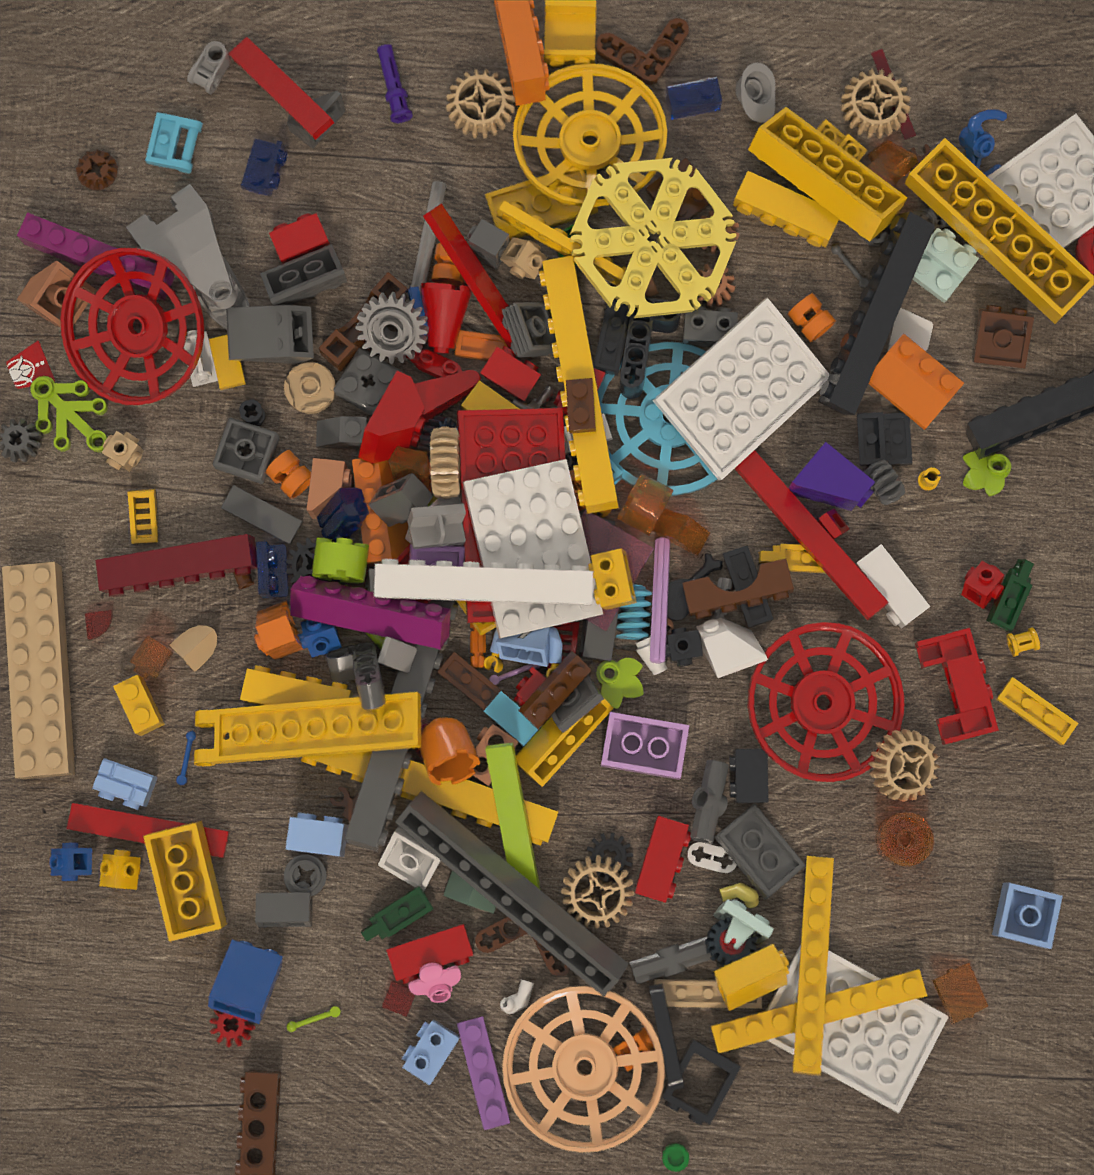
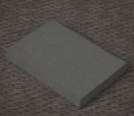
(760, 851)

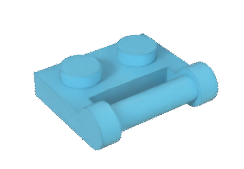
(165, 141)

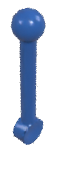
(182, 779)

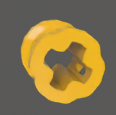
(1023, 641)

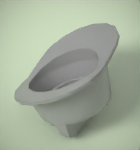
(757, 92)

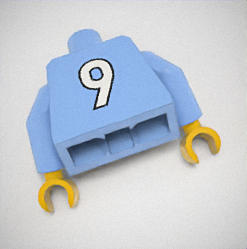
(532, 647)

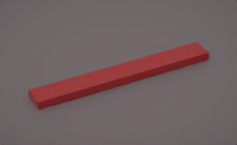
(811, 535)

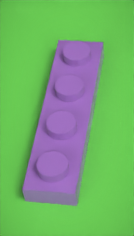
(483, 1073)

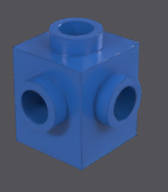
(319, 637)
(71, 861)

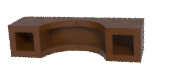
(343, 342)
(704, 596)

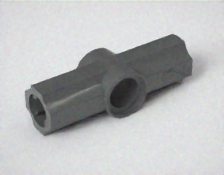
(709, 801)
(670, 960)

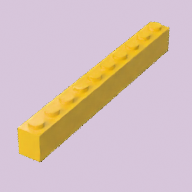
(576, 363)
(463, 798)

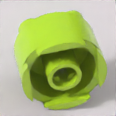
(340, 560)

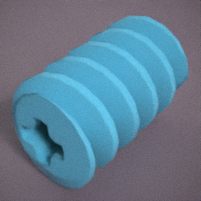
(634, 615)

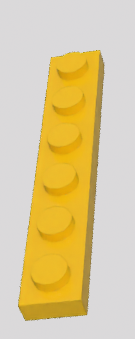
(555, 239)

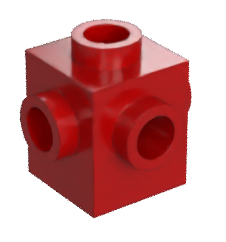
(983, 584)

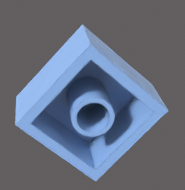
(317, 836)
(1027, 915)

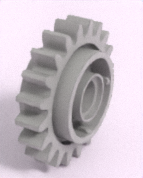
(398, 313)

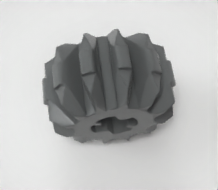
(28, 436)
(887, 483)

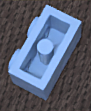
(430, 1052)

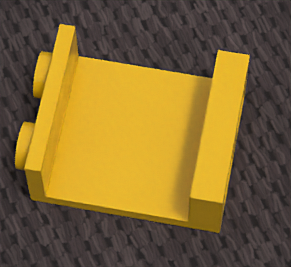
(569, 32)

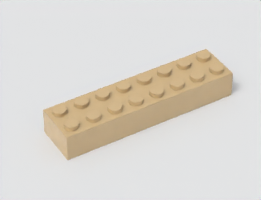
(38, 670)

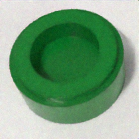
(675, 1157)

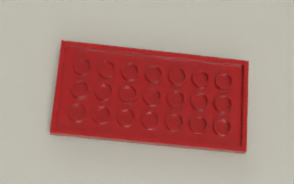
(497, 444)

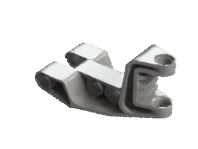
(192, 245)

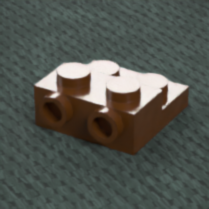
(1003, 336)

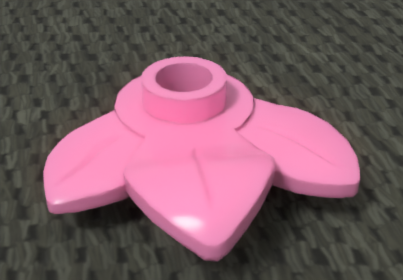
(435, 982)

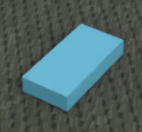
(506, 715)

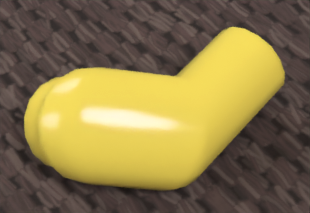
(741, 891)

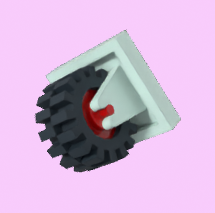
(735, 933)

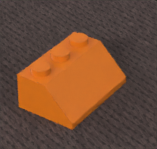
(914, 381)

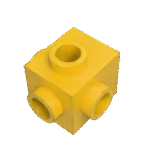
(120, 870)

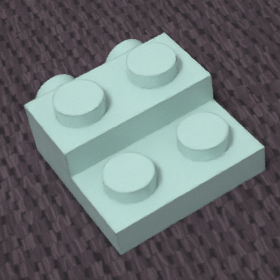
(944, 264)

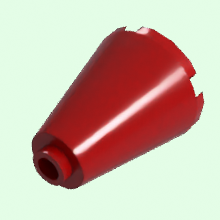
(445, 309)

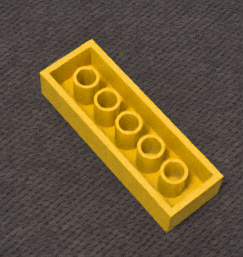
(827, 173)

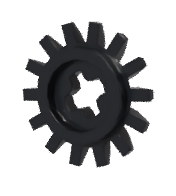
(611, 845)

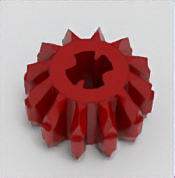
(234, 1034)

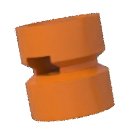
(445, 270)
(817, 324)
(290, 474)

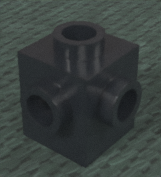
(690, 640)

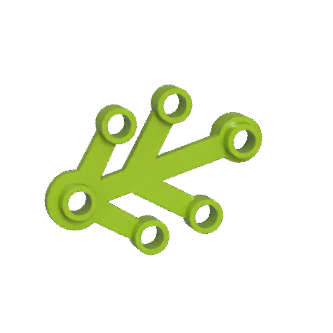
(66, 410)

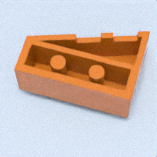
(277, 631)

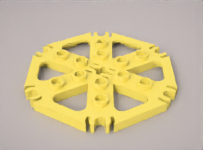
(646, 254)

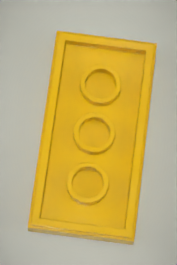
(538, 203)

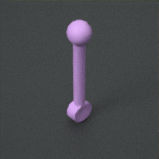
(496, 679)

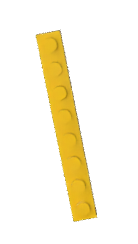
(813, 966)
(838, 1006)

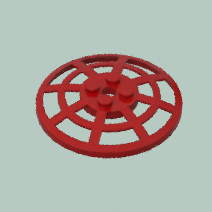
(121, 330)
(840, 696)

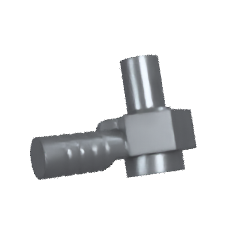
(536, 403)

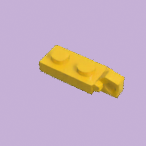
(797, 558)

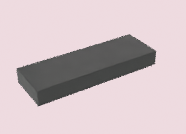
(261, 515)

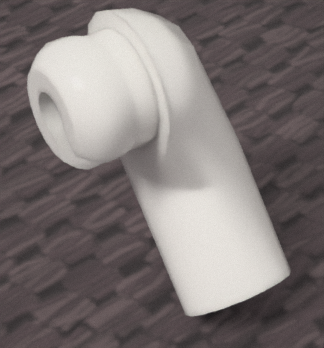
(519, 1000)

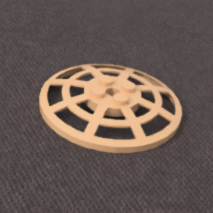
(572, 1081)

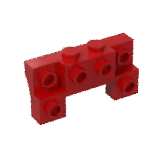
(965, 683)

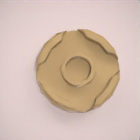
(310, 387)

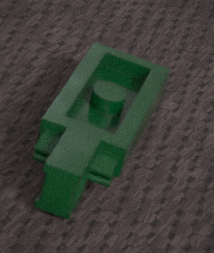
(1013, 597)
(398, 915)

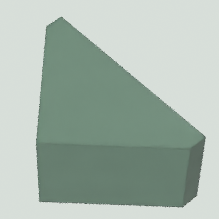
(463, 892)

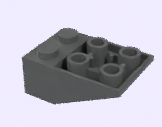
(270, 334)

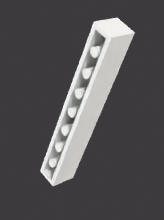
(482, 583)

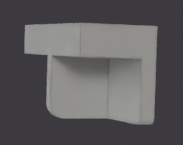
(436, 526)

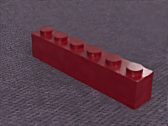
(177, 564)

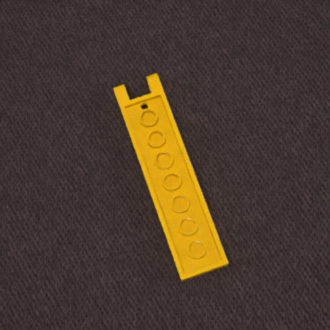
(310, 729)

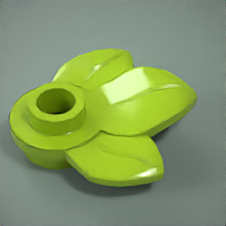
(984, 475)
(623, 683)

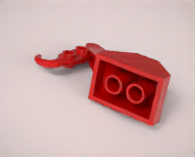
(410, 406)

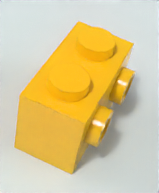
(612, 579)

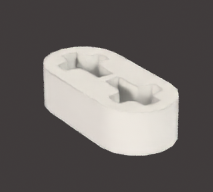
(710, 864)

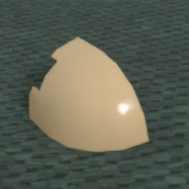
(195, 645)

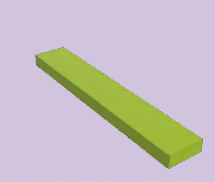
(511, 810)

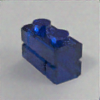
(693, 98)
(343, 514)

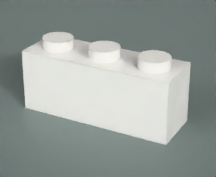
(903, 597)

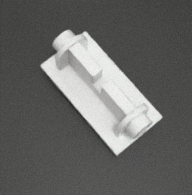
(205, 369)

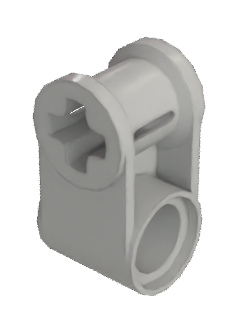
(209, 72)

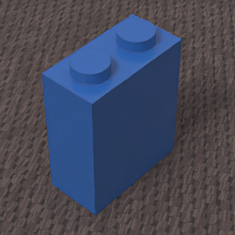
(245, 981)

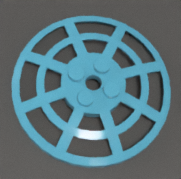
(654, 425)

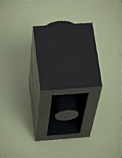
(750, 776)

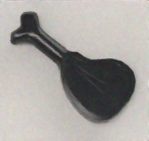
(676, 598)

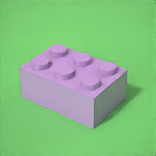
(644, 745)

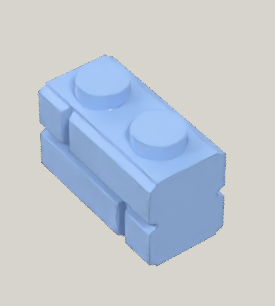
(125, 783)

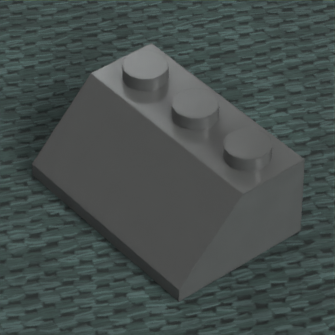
(304, 277)

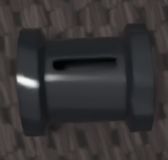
(252, 405)

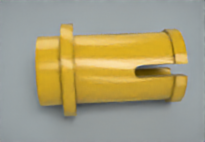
(925, 483)

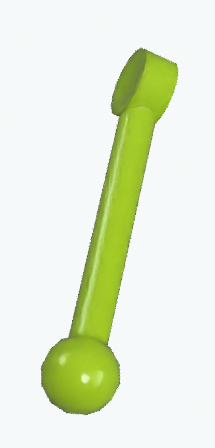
(334, 1012)

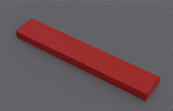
(281, 88)
(469, 267)
(133, 826)

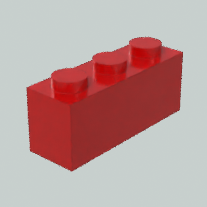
(662, 859)
(438, 948)

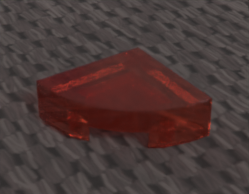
(98, 623)

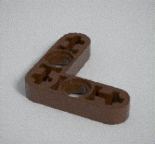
(643, 60)
(496, 945)

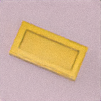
(228, 372)

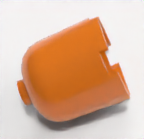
(448, 751)

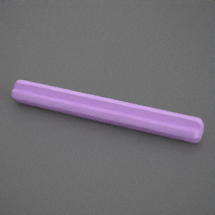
(660, 600)

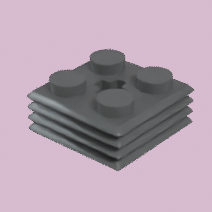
(528, 329)
(351, 384)
(238, 436)

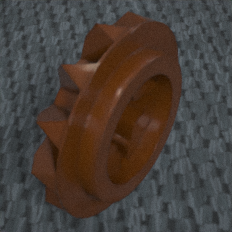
(108, 171)

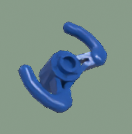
(977, 141)

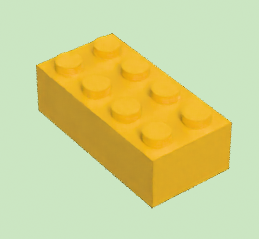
(185, 881)

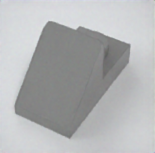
(397, 655)

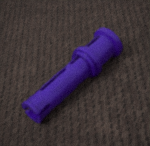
(395, 95)

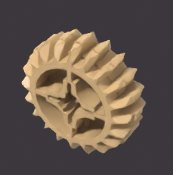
(478, 82)
(895, 98)
(445, 462)
(917, 768)
(608, 887)

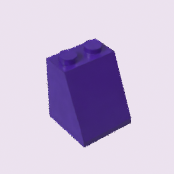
(832, 480)

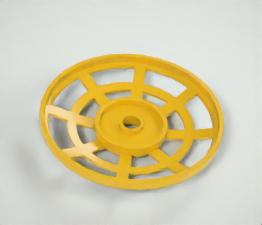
(589, 123)

